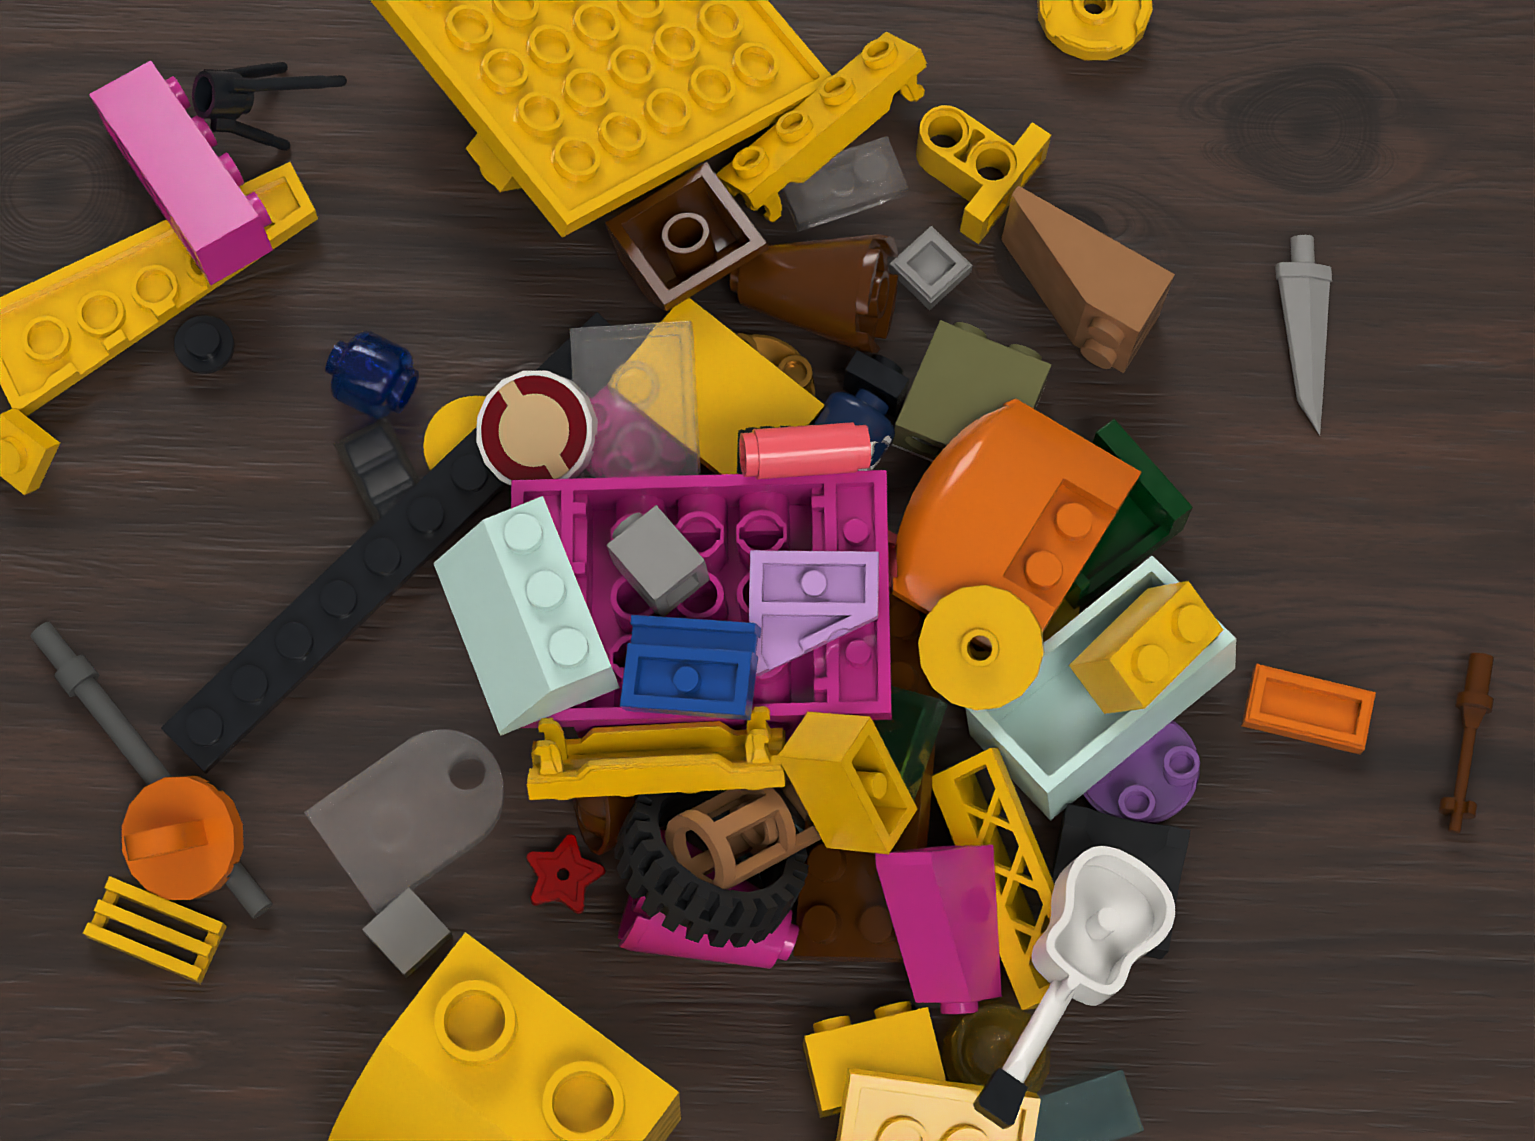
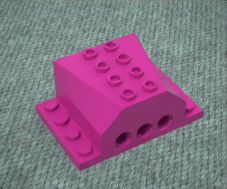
(723, 522)

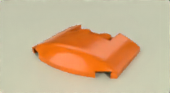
(1008, 509)

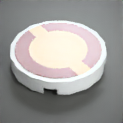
(536, 428)

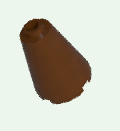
(825, 287)

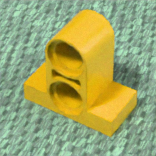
(977, 149)

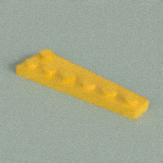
(111, 299)

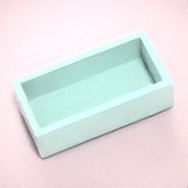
(1056, 733)

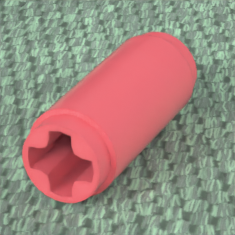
(804, 450)

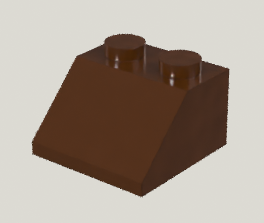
(684, 238)

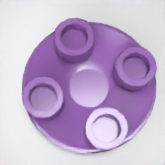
(1152, 780)

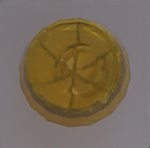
(978, 1042)

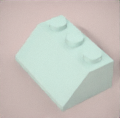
(524, 617)

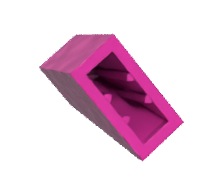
(945, 922)

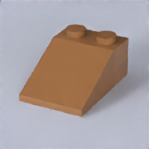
(1087, 280)

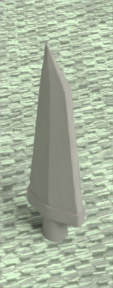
(1305, 306)

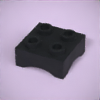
(1157, 846)

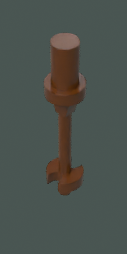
(1474, 704)

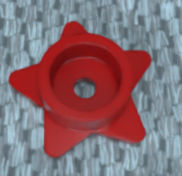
(569, 891)

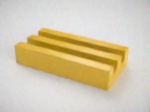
(107, 909)

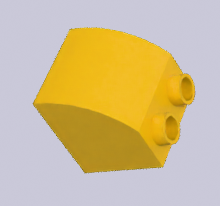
(500, 1062)

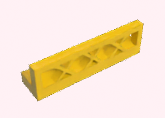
(975, 824)

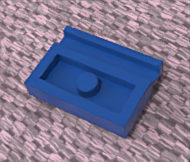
(690, 667)

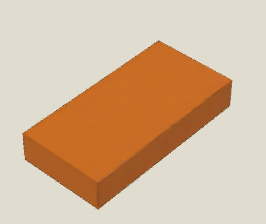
(1308, 709)

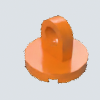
(182, 837)

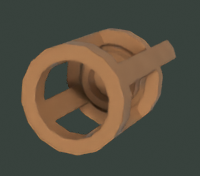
(756, 824)

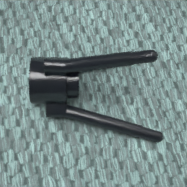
(230, 93)

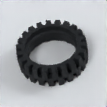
(693, 901)

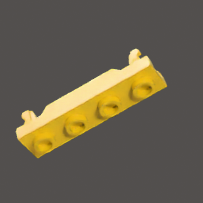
(824, 123)
(656, 759)

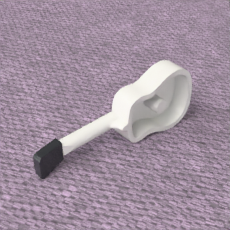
(1101, 921)

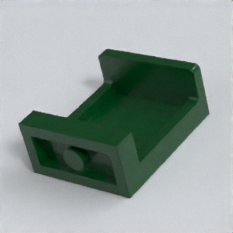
(1143, 524)

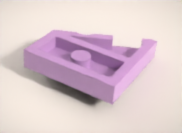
(809, 600)

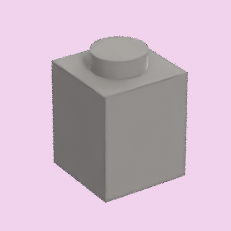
(657, 560)

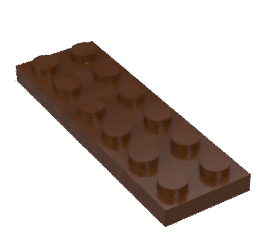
(842, 900)

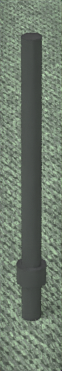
(80, 679)

